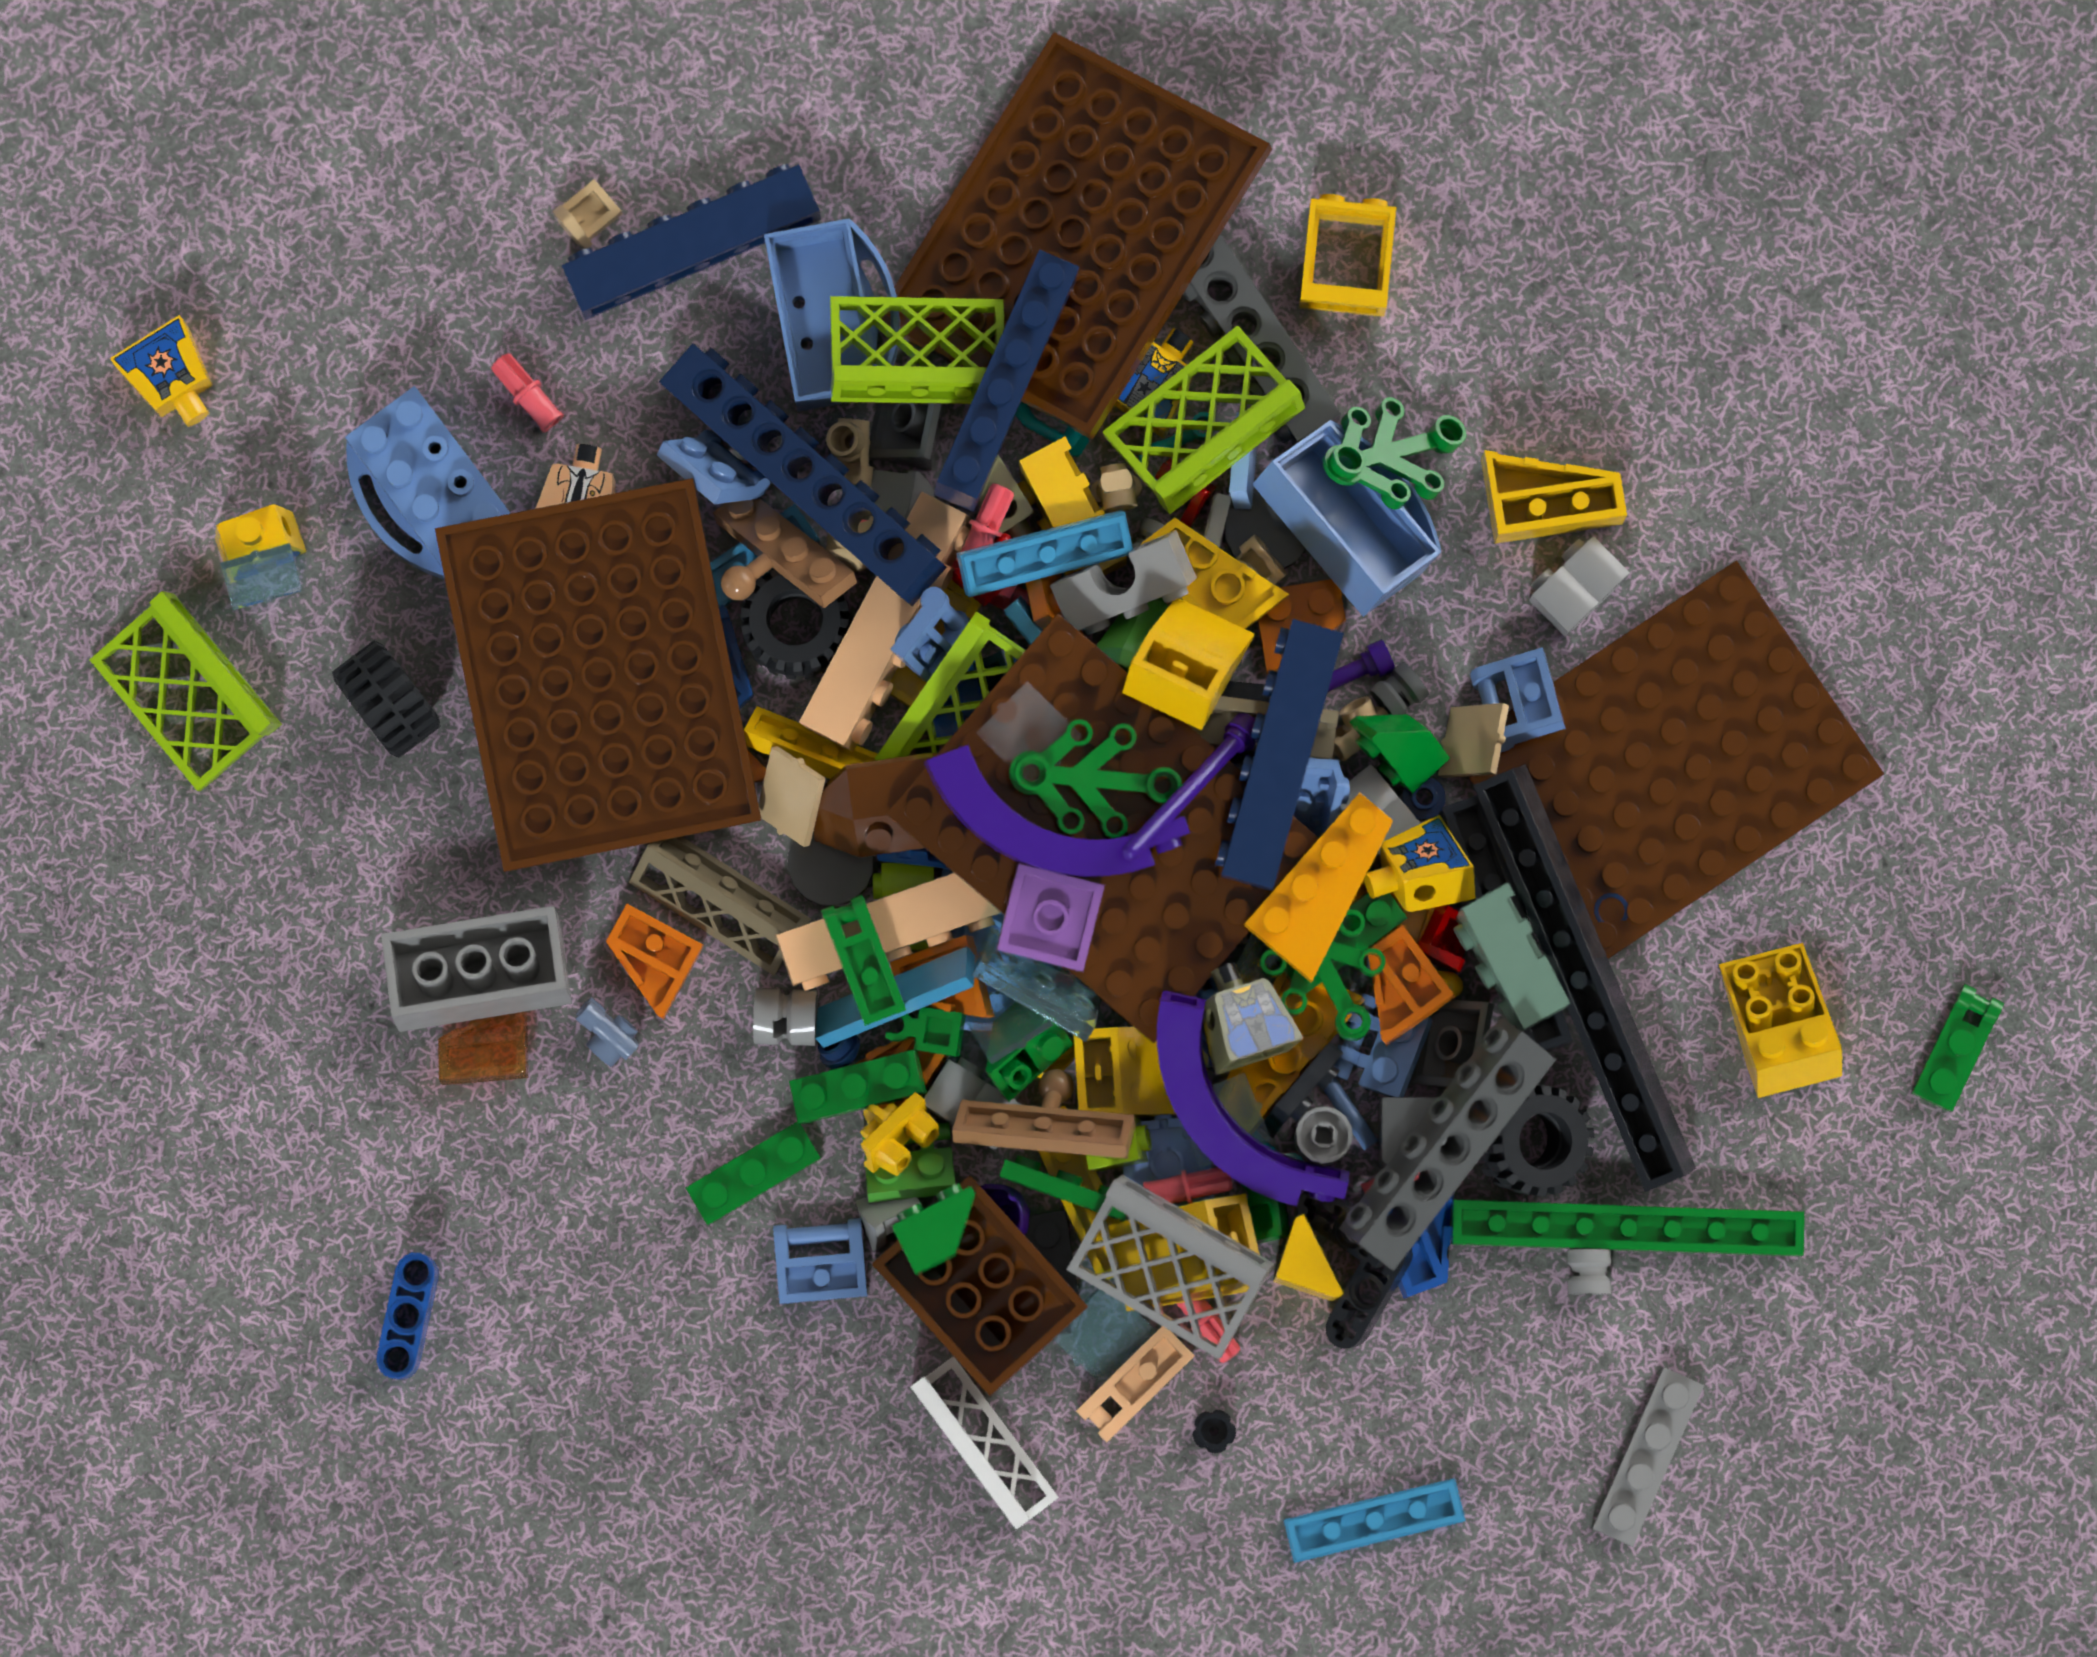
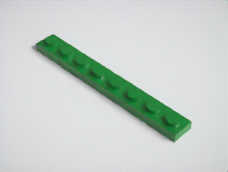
(1627, 1228)

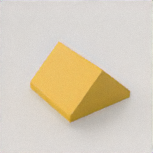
(1305, 1265)

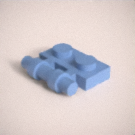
(1387, 1067)

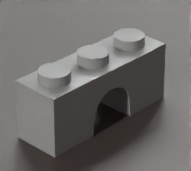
(1160, 571)

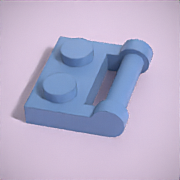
(713, 468)
(920, 643)
(1530, 692)
(820, 1276)

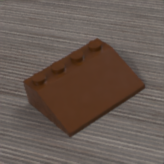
(990, 1301)

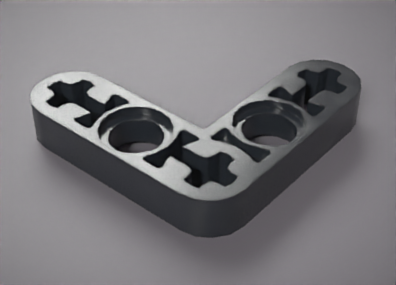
(1342, 1312)

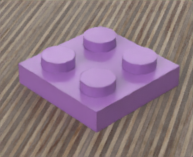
(1050, 917)

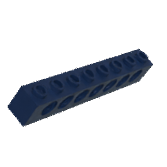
(690, 383)

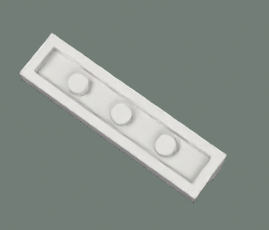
(971, 1453)

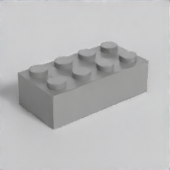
(476, 968)

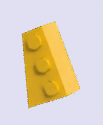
(1060, 492)

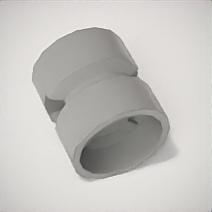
(785, 1016)
(1323, 1136)

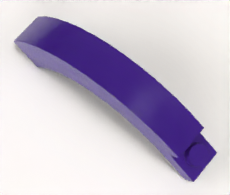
(1010, 834)
(1212, 1125)

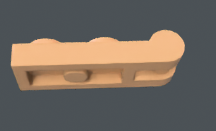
(1136, 1382)

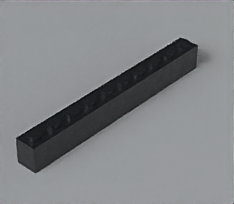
(1586, 977)

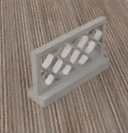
(1191, 1234)

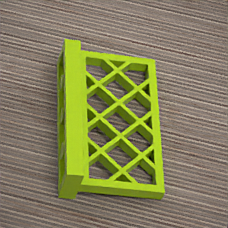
(910, 382)
(1232, 440)
(215, 669)
(944, 683)

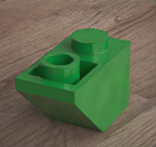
(1402, 746)
(1025, 1064)
(935, 1232)

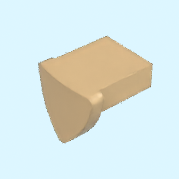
(587, 214)

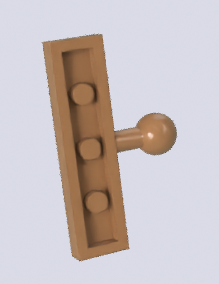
(779, 547)
(1045, 1126)

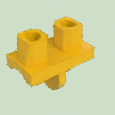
(891, 1128)

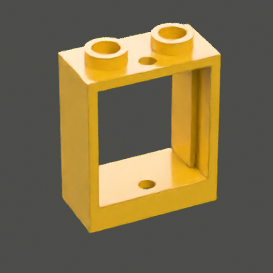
(1342, 298)

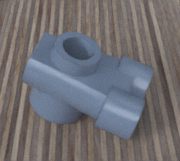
(612, 1036)

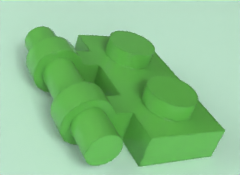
(925, 1176)

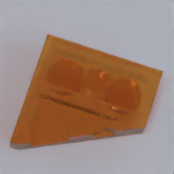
(485, 1051)

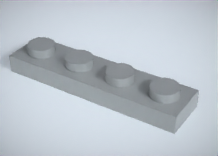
(1647, 1457)

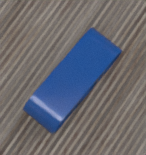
(401, 1294)

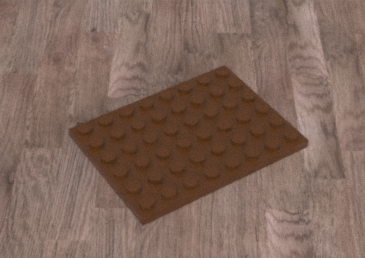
(1106, 180)
(598, 674)
(1687, 755)
(1153, 924)

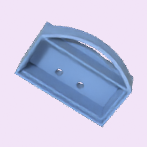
(811, 267)
(412, 482)
(1349, 528)

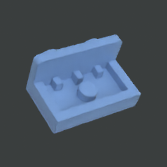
(1321, 795)

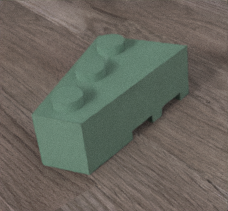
(1510, 959)

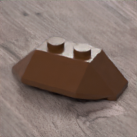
(856, 806)

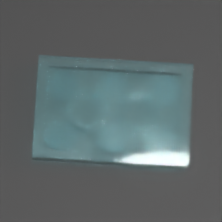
(1038, 986)

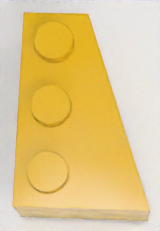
(1548, 498)

